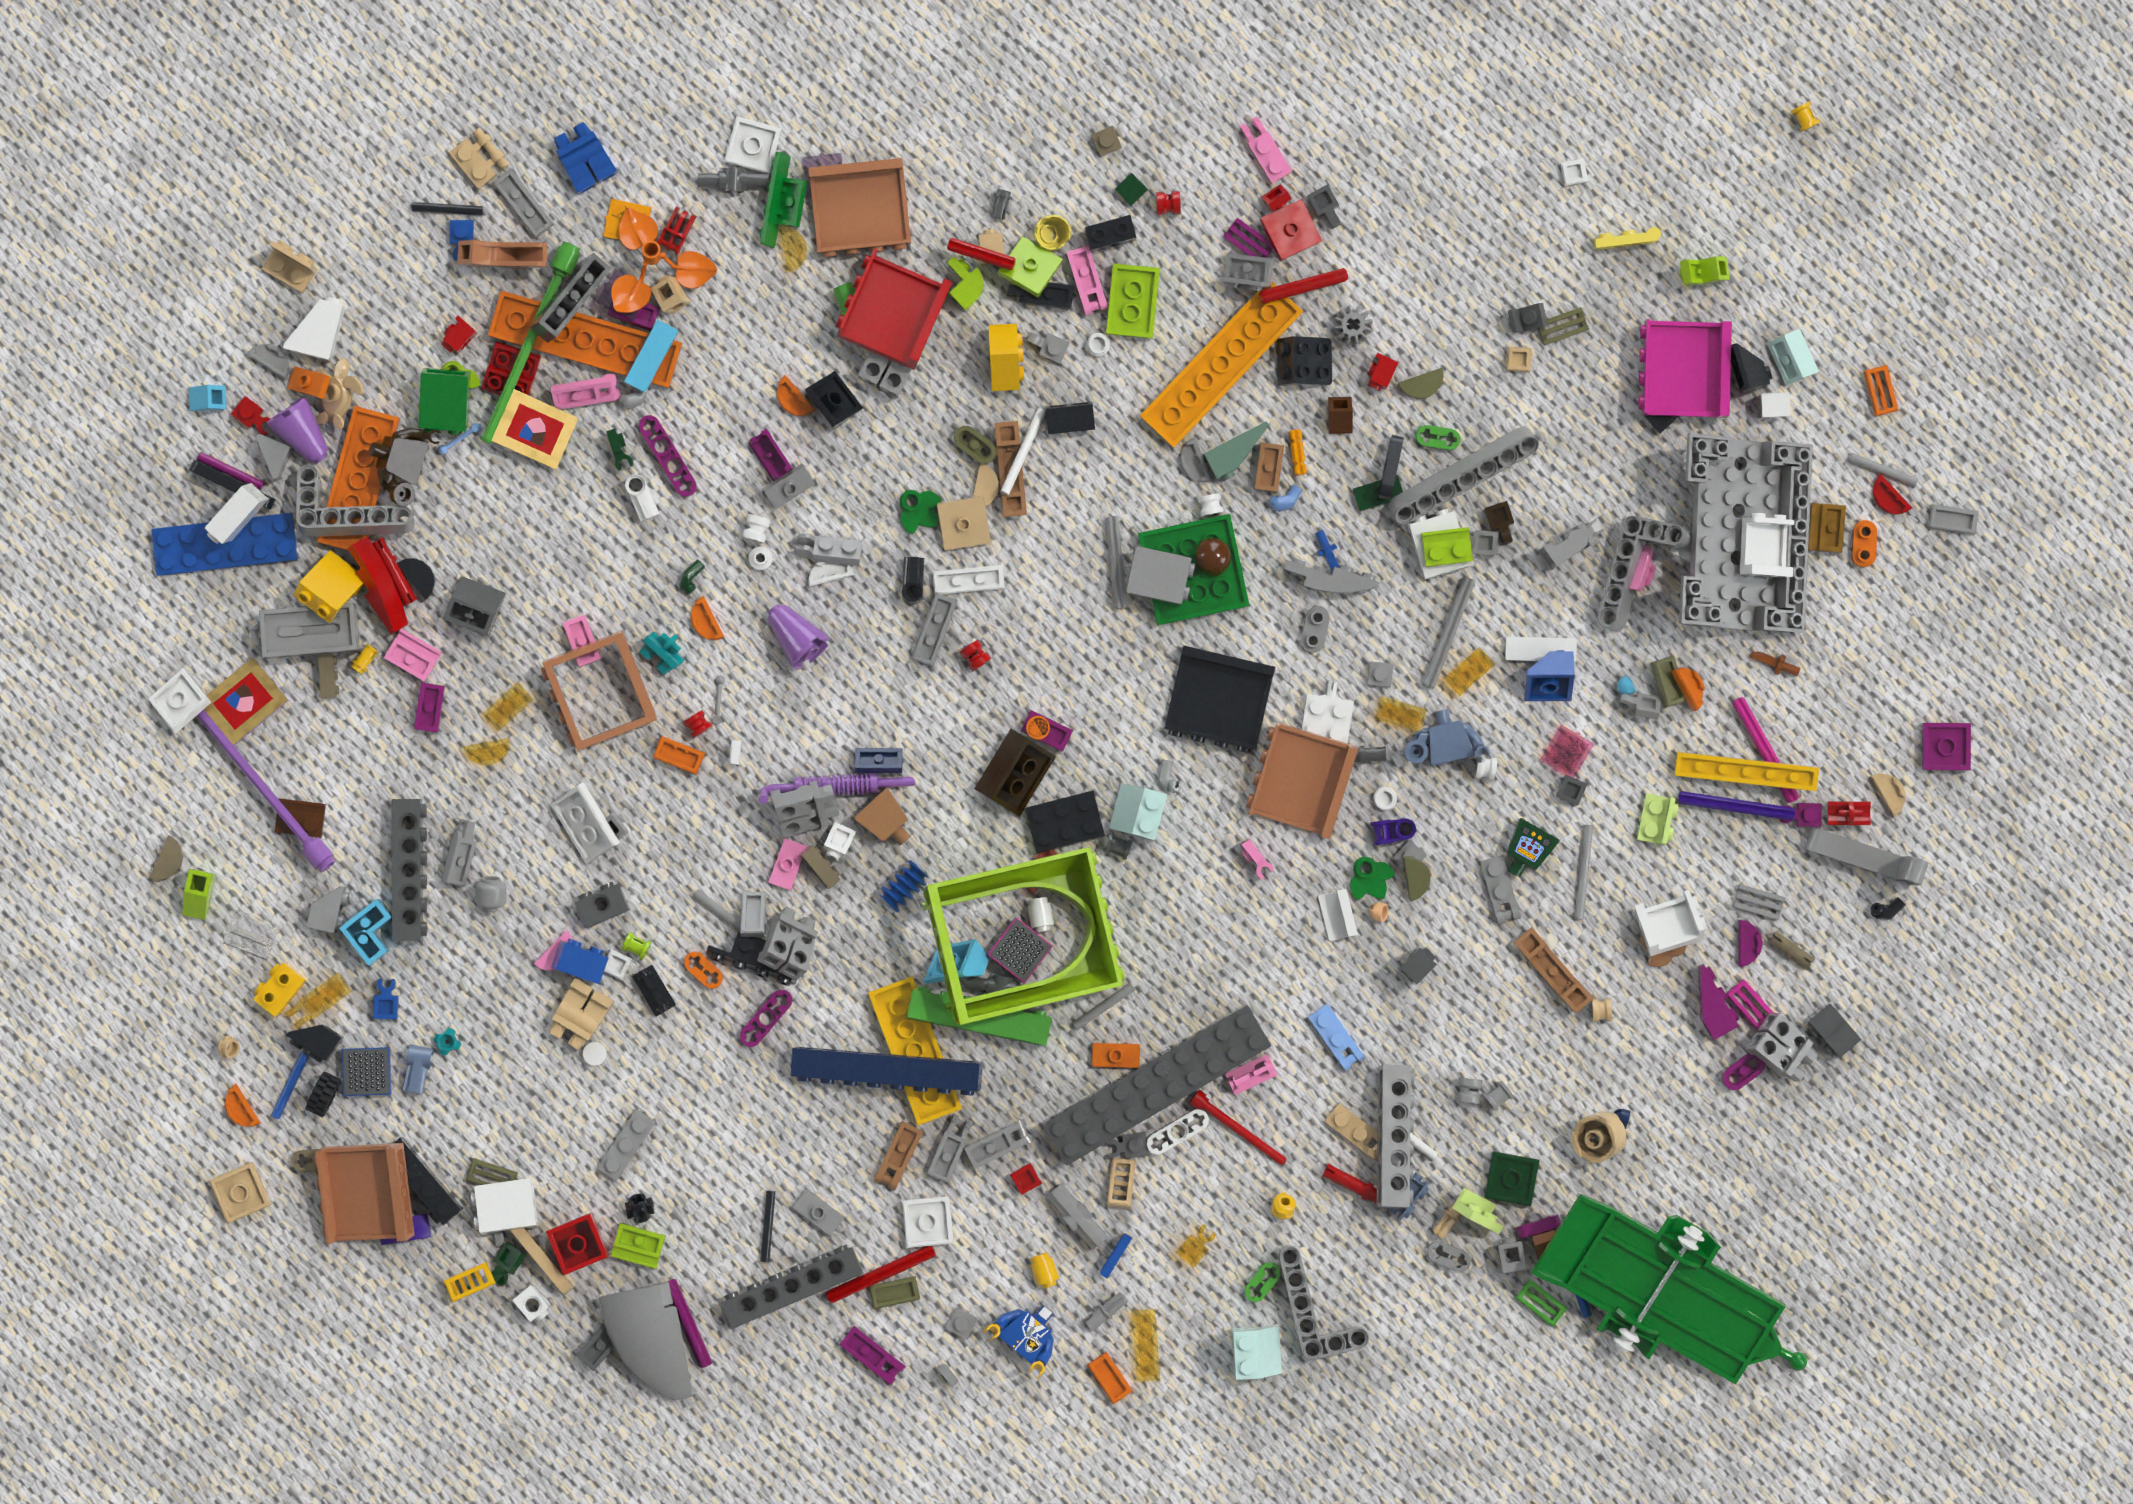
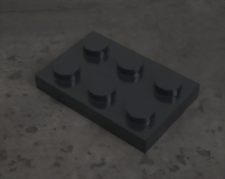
(1065, 822)

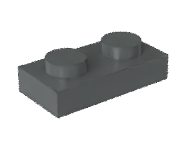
(595, 1349)

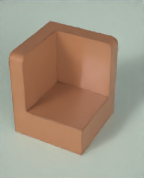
(1541, 1241)

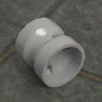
(1467, 1095)

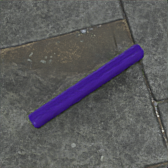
(1736, 805)

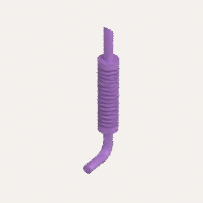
(840, 785)

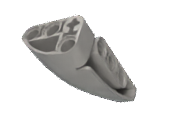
(649, 1337)

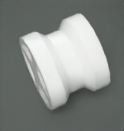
(1210, 505)
(1486, 768)

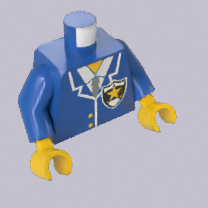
(1026, 1335)

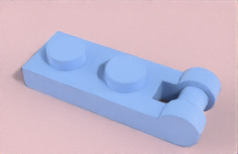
(1336, 1036)

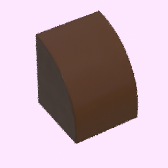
(1340, 415)

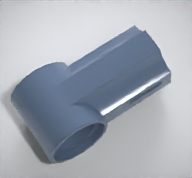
(418, 1065)

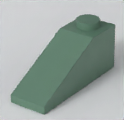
(1229, 456)

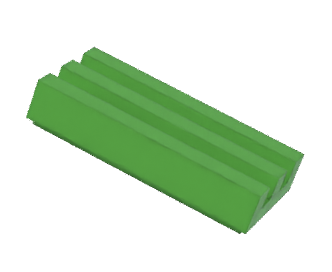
(1524, 1290)

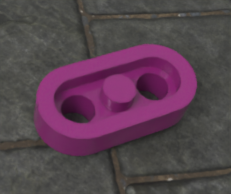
(1743, 1071)

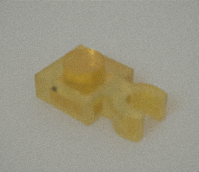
(1193, 1248)

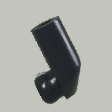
(1887, 912)

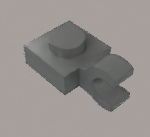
(1323, 203)

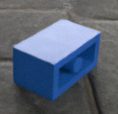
(579, 961)

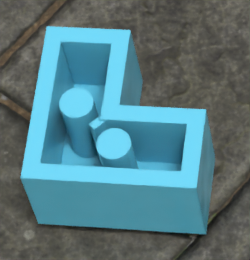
(362, 931)

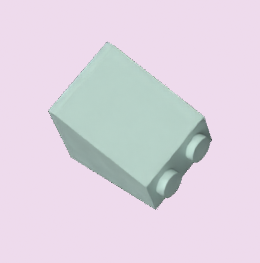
(1138, 811)
(1256, 1352)

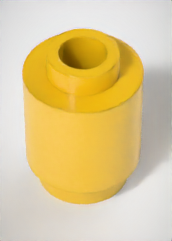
(1044, 1270)

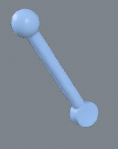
(474, 428)

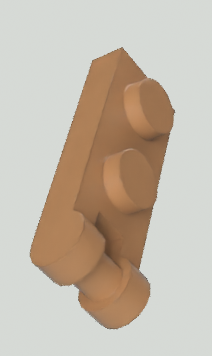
(899, 1154)

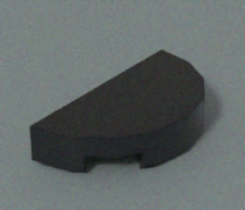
(420, 575)

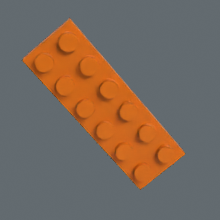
(356, 473)

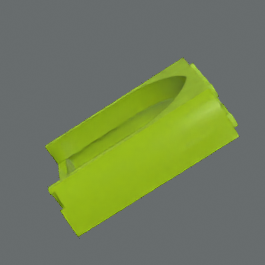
(1066, 874)

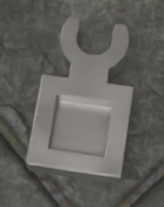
(1133, 1145)

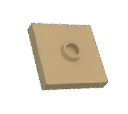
(964, 523)
(240, 1192)

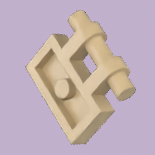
(473, 163)

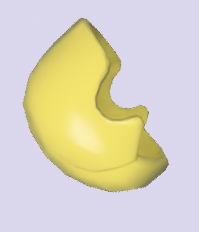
(1044, 232)

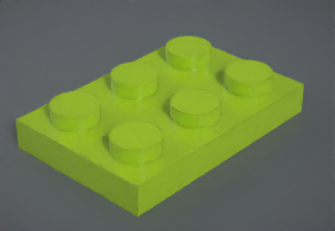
(1132, 301)

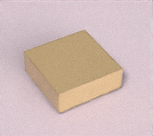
(1519, 359)

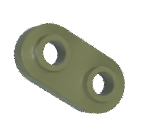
(976, 444)

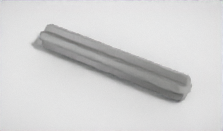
(1116, 562)

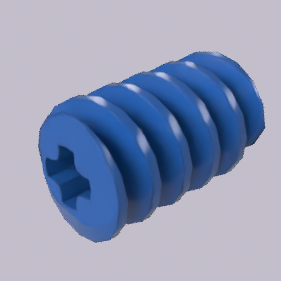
(904, 885)

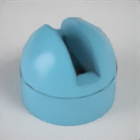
(1625, 685)

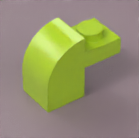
(1704, 271)
(970, 287)

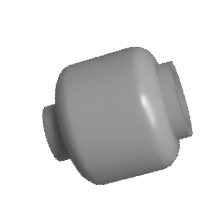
(490, 893)

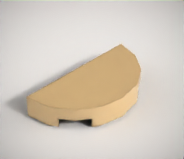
(986, 484)
(1890, 791)

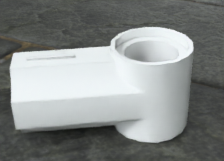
(642, 500)

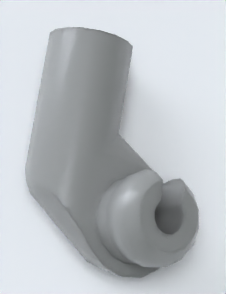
(633, 399)
(1166, 779)

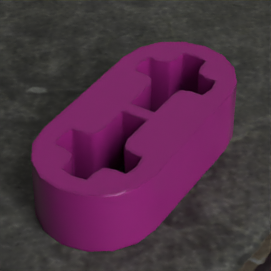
(1538, 1226)

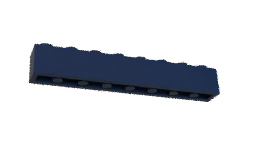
(886, 1069)

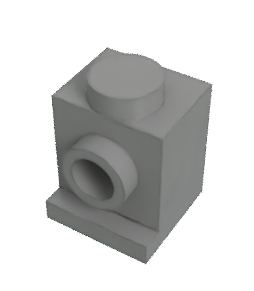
(1516, 1263)

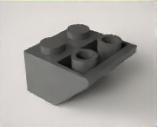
(474, 606)

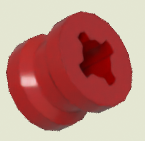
(697, 724)

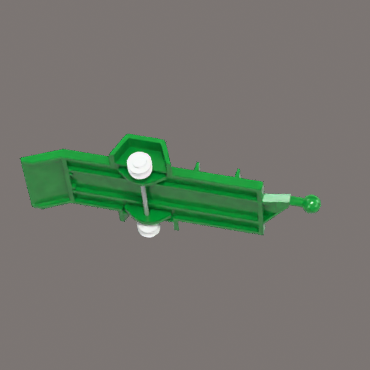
(1673, 1293)

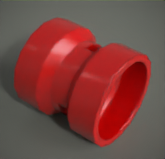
(1168, 203)
(977, 660)

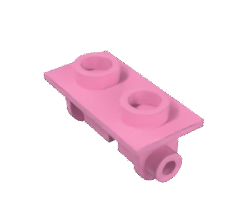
(1251, 1074)

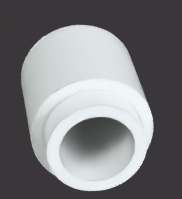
(1040, 914)

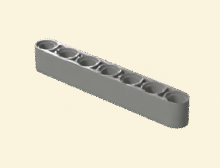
(1451, 475)

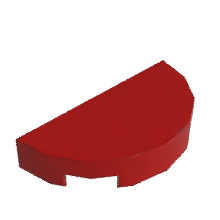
(1888, 498)

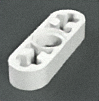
(1195, 1127)

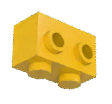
(279, 989)

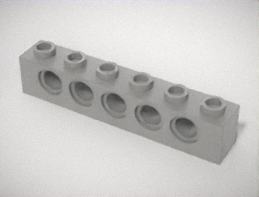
(1386, 1196)

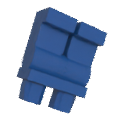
(579, 153)

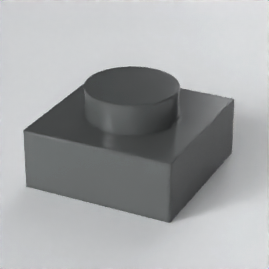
(1571, 789)

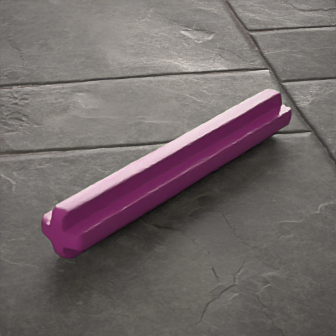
(689, 1325)

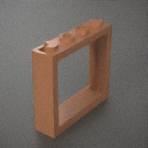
(565, 714)

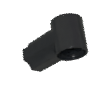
(913, 577)

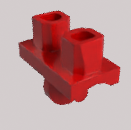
(1848, 813)

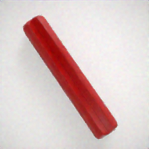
(981, 253)

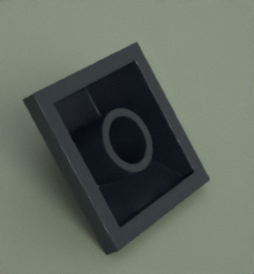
(1749, 369)

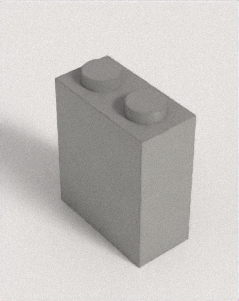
(1160, 576)

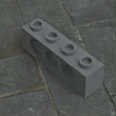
(570, 297)

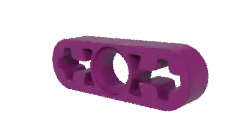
(750, 1027)

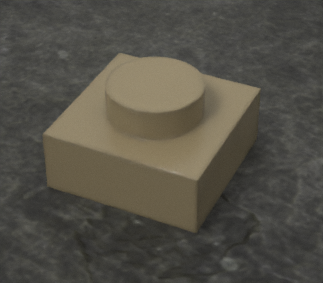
(1106, 141)

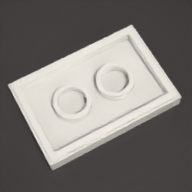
(585, 823)

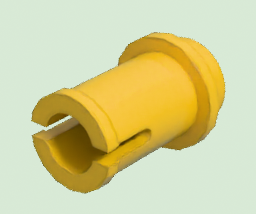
(364, 659)

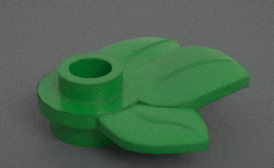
(922, 512)
(1371, 882)

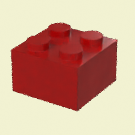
(578, 1243)

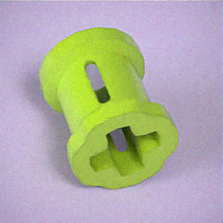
(636, 946)

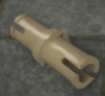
(1791, 950)

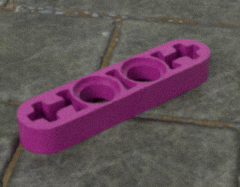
(665, 457)

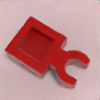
(250, 414)

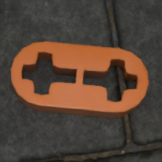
(709, 966)

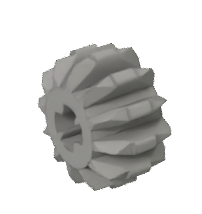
(1352, 317)

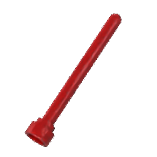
(1201, 1102)

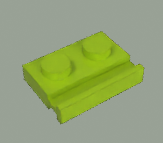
(1447, 547)
(638, 1245)

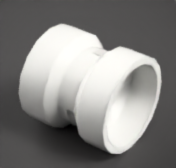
(757, 526)

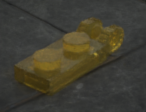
(321, 999)

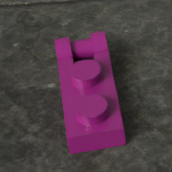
(871, 1354)

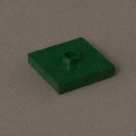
(1511, 1178)

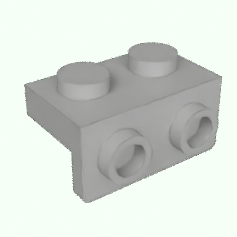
(1247, 270)

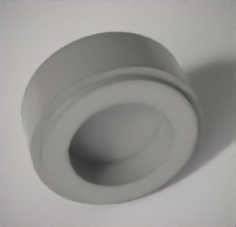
(947, 1374)

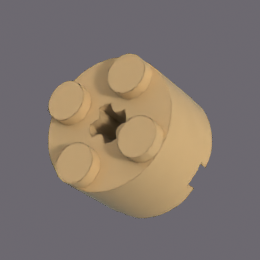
(1611, 1135)

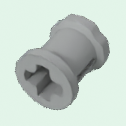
(1498, 1095)

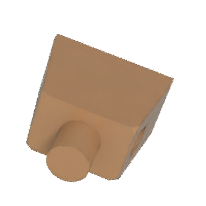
(884, 818)

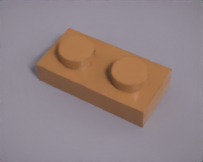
(1269, 467)

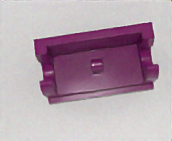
(770, 455)

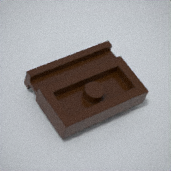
(307, 814)

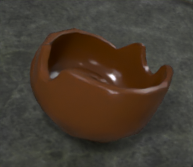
(1212, 556)

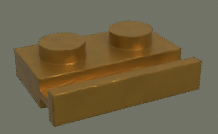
(1826, 527)

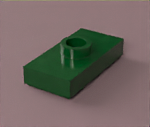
(1367, 495)

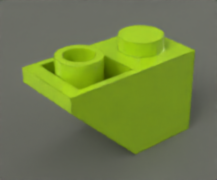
(198, 893)

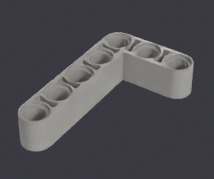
(344, 515)
(1622, 561)
(1867, 857)
(1308, 1313)

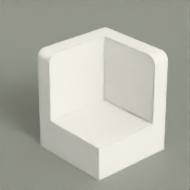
(1774, 405)

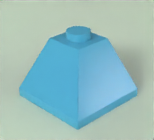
(969, 960)

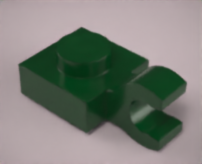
(617, 442)
(508, 1261)

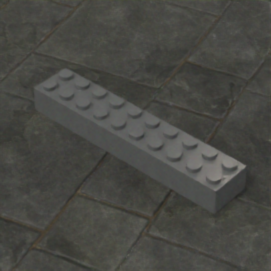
(1157, 1085)

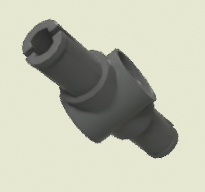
(732, 180)
(991, 984)

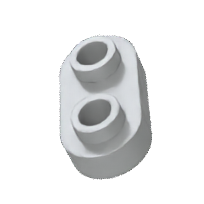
(1315, 629)

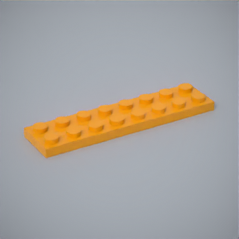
(1219, 366)

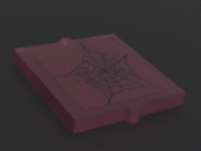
(1567, 751)

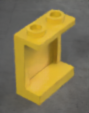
(328, 586)

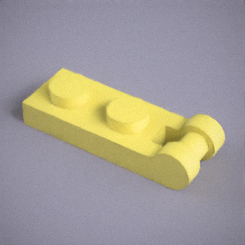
(1628, 238)

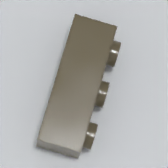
(328, 675)
(820, 866)

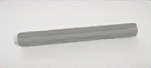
(1448, 632)

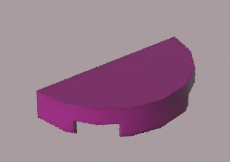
(1749, 943)

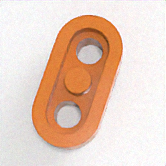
(1864, 543)

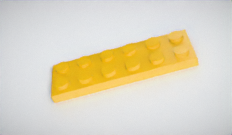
(911, 1039)

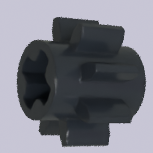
(639, 1208)

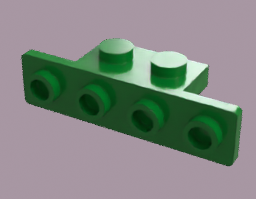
(783, 202)

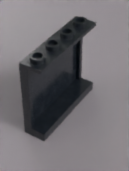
(1219, 699)

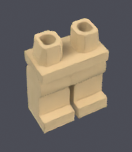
(575, 1018)

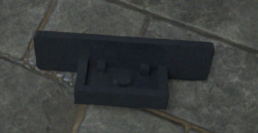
(745, 955)

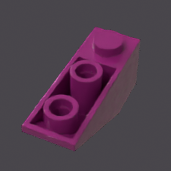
(1713, 1009)

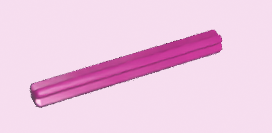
(1761, 741)

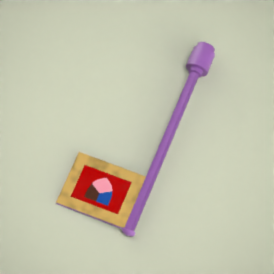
(234, 712)

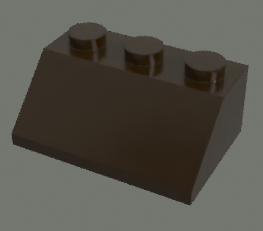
(1015, 772)

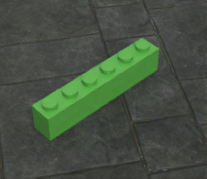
(1016, 1026)

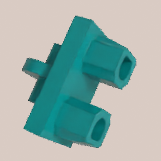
(665, 648)

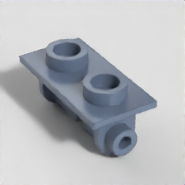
(1419, 1191)

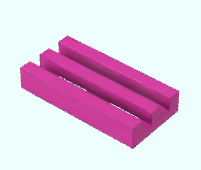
(1736, 989)

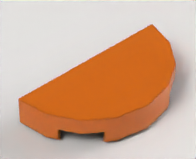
(792, 399)
(704, 621)
(1690, 685)
(239, 1109)

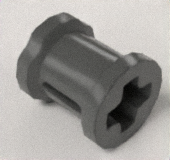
(1118, 846)

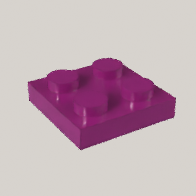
(1946, 746)

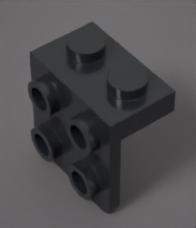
(1304, 361)

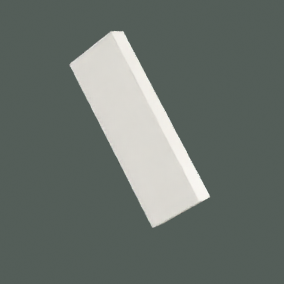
(968, 579)
(1536, 647)

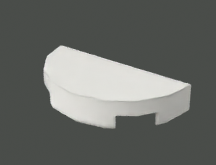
(829, 571)

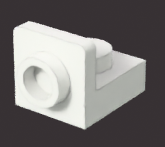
(838, 843)

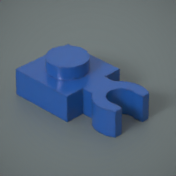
(460, 231)
(386, 1004)

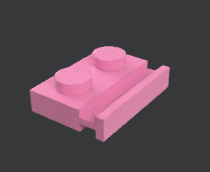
(413, 655)

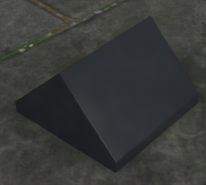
(833, 399)

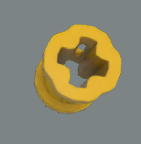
(1805, 116)

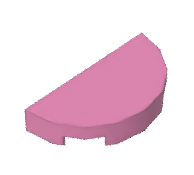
(1645, 570)
(547, 958)

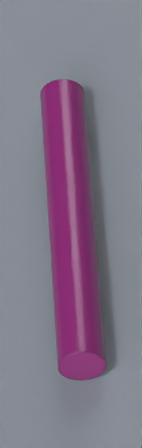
(229, 470)

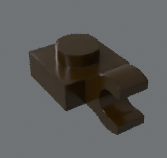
(1499, 519)

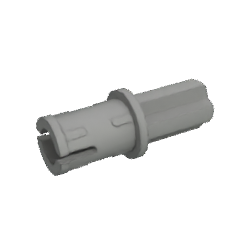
(1105, 1311)

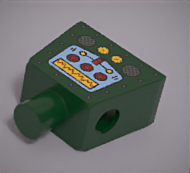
(1529, 847)

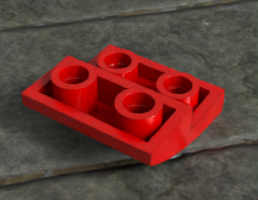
(501, 366)

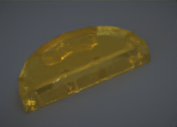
(794, 248)
(488, 752)

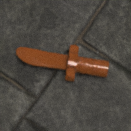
(1778, 664)

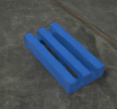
(1115, 1255)

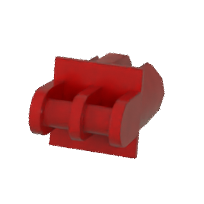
(676, 231)

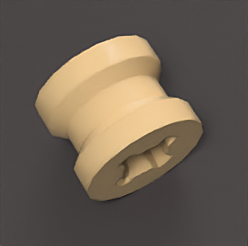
(1601, 1010)

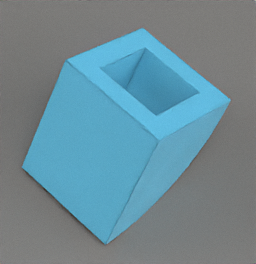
(207, 398)

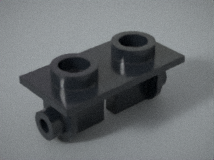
(654, 990)

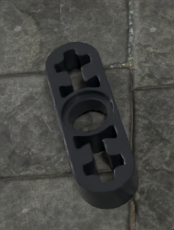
(1390, 467)

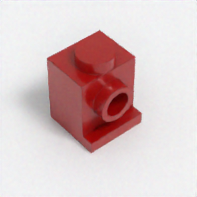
(458, 336)
(1381, 372)

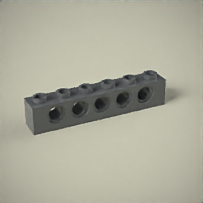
(400, 858)
(738, 1315)

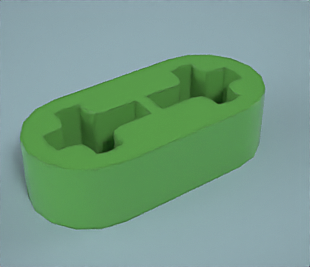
(1436, 443)
(1257, 1278)

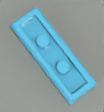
(651, 356)

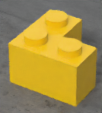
(1005, 357)

